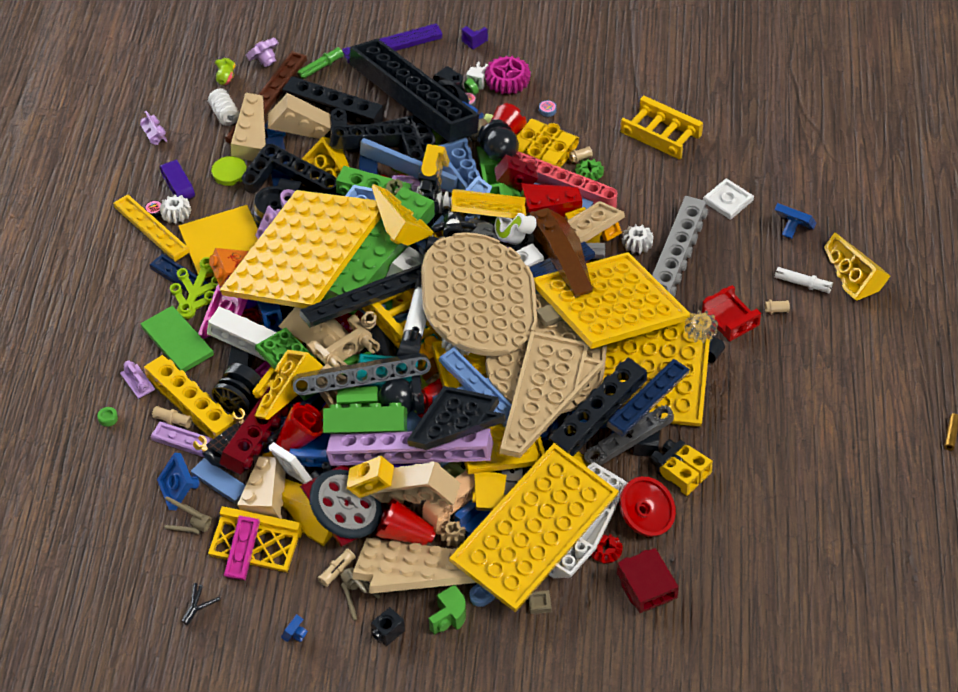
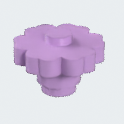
(263, 52)

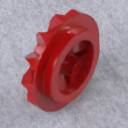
(612, 553)

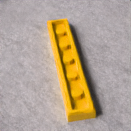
(151, 227)

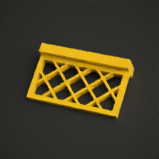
(487, 203)
(268, 524)

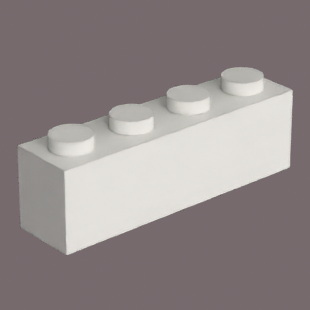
(237, 330)

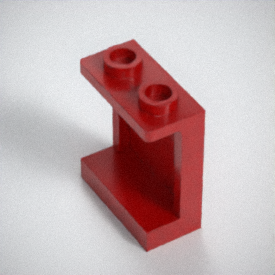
(731, 313)

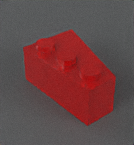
(556, 198)

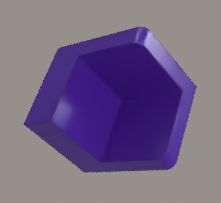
(474, 38)

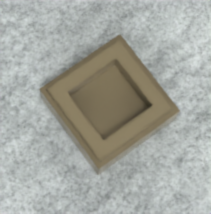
(548, 315)
(540, 602)

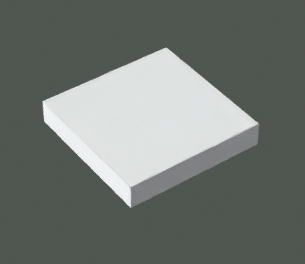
(728, 199)
(290, 463)

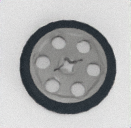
(326, 515)

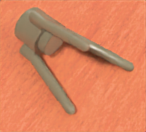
(199, 521)
(349, 582)

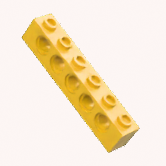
(188, 397)

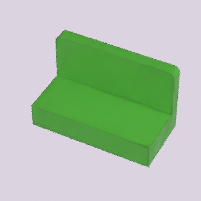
(357, 395)

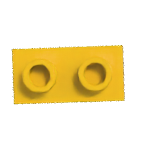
(370, 477)

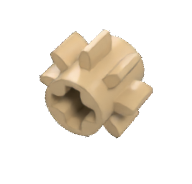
(453, 533)

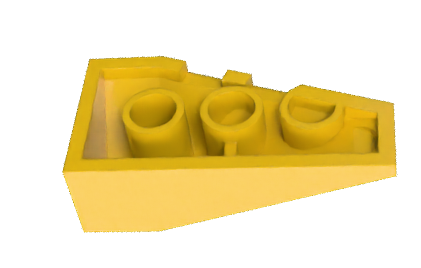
(857, 272)

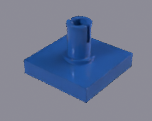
(794, 218)
(176, 480)

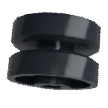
(267, 197)

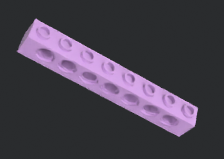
(393, 446)

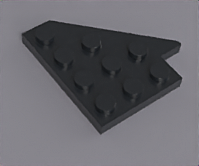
(454, 416)

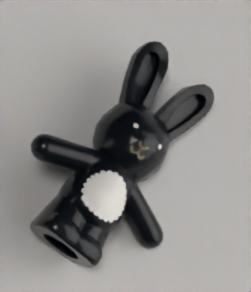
(453, 223)

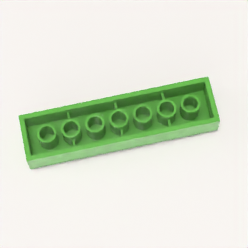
(378, 251)

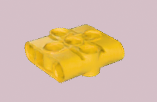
(546, 142)

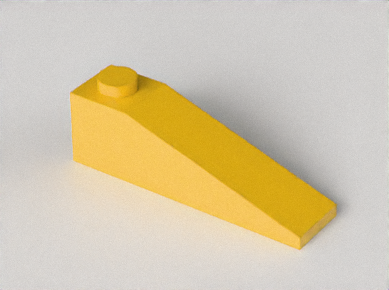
(326, 157)
(398, 219)
(281, 387)
(299, 508)

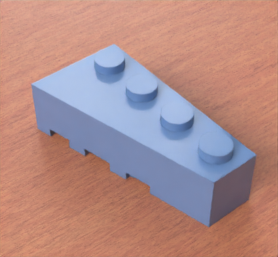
(461, 163)

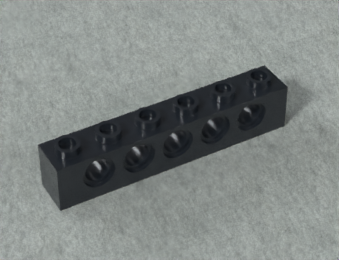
(327, 99)
(610, 404)

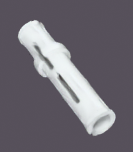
(804, 280)

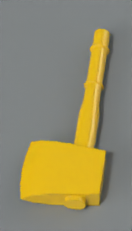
(488, 490)

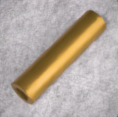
(951, 432)

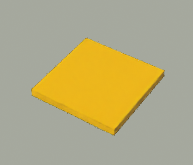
(225, 230)

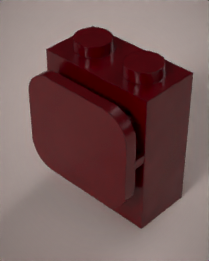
(647, 580)

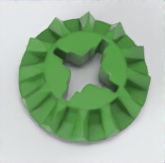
(596, 172)

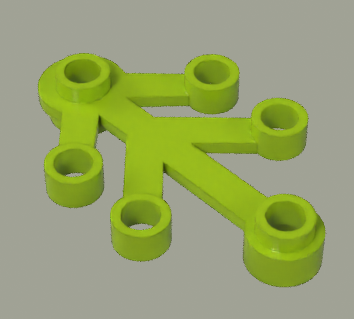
(194, 290)

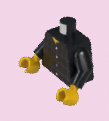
(213, 450)

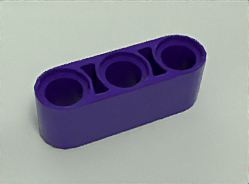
(177, 179)

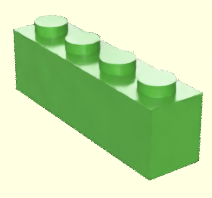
(364, 419)

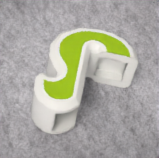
(514, 230)

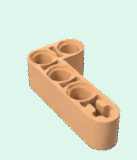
(439, 514)

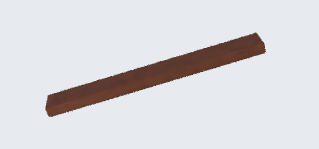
(274, 87)

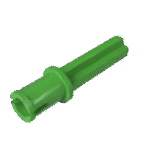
(325, 60)

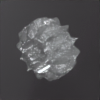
(694, 324)

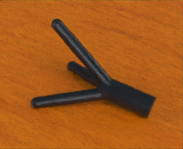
(194, 608)

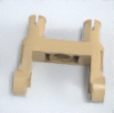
(334, 353)

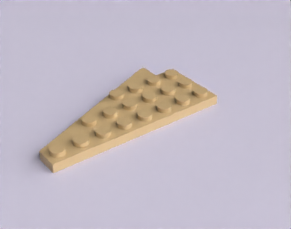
(548, 382)
(406, 566)

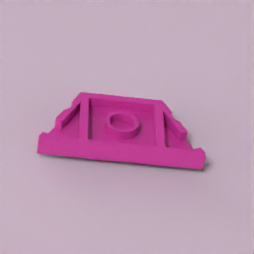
(234, 304)

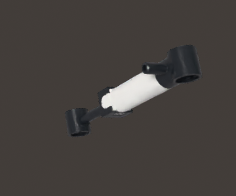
(416, 317)

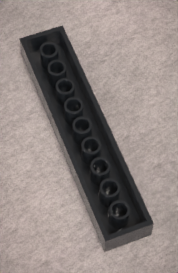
(414, 90)

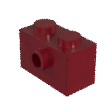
(514, 172)

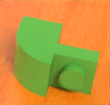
(452, 611)

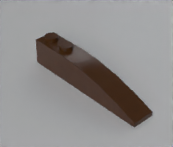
(563, 249)

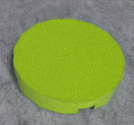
(228, 170)

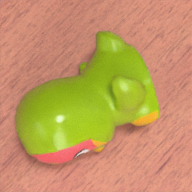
(225, 72)

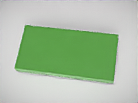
(177, 339)
(275, 346)

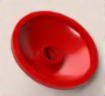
(653, 500)

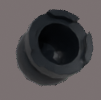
(498, 140)
(403, 392)

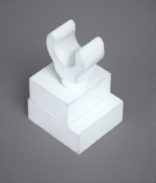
(477, 75)

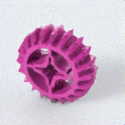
(507, 75)

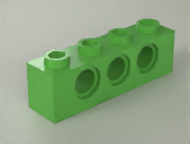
(351, 176)

